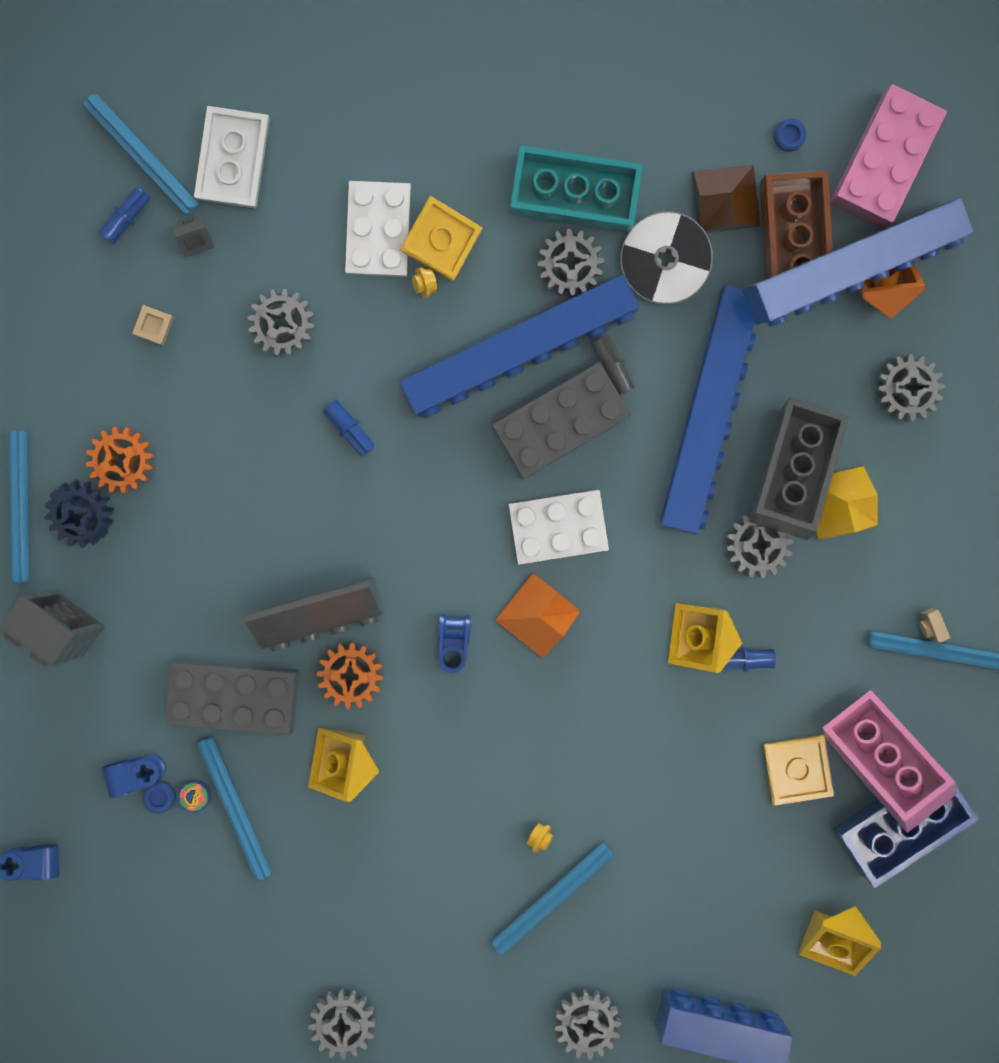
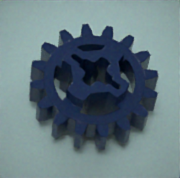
(76, 500)

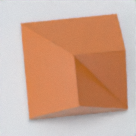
(895, 291)
(538, 615)

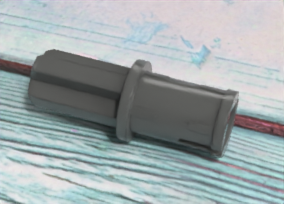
(613, 364)

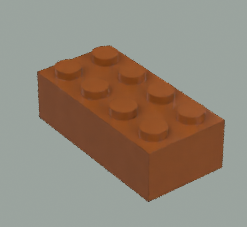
(795, 219)

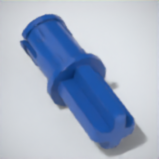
(124, 215)
(349, 428)
(750, 659)

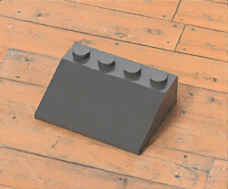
(316, 614)

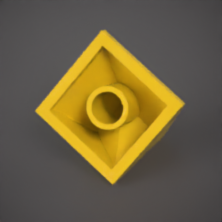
(849, 504)
(702, 638)
(340, 764)
(840, 941)

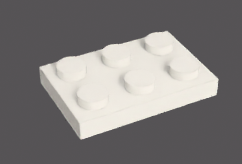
(231, 157)
(377, 228)
(558, 527)

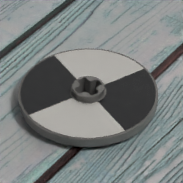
(679, 279)

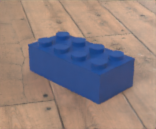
(884, 847)
(721, 1029)

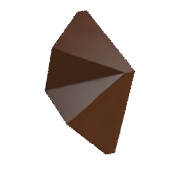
(726, 198)

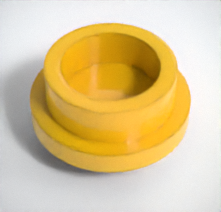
(424, 282)
(540, 838)

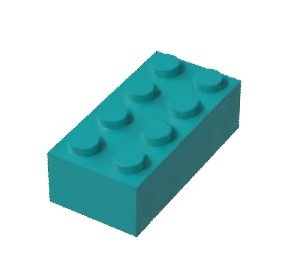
(576, 189)

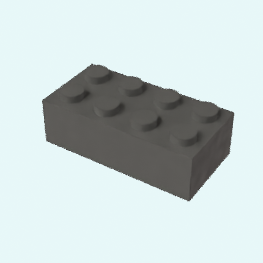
(561, 420)
(798, 469)
(50, 627)
(231, 697)

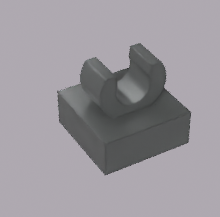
(192, 237)

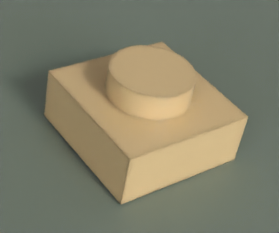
(153, 325)
(933, 625)

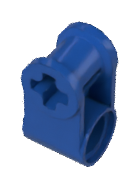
(453, 640)
(129, 775)
(34, 863)

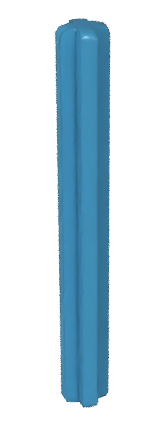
(140, 154)
(18, 506)
(933, 650)
(234, 808)
(552, 899)

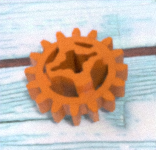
(112, 449)
(336, 674)

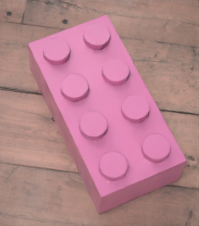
(888, 156)
(889, 761)

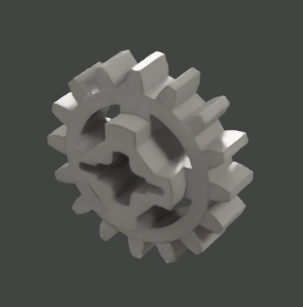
(585, 262)
(288, 309)
(910, 376)
(759, 559)
(354, 1021)
(584, 1036)

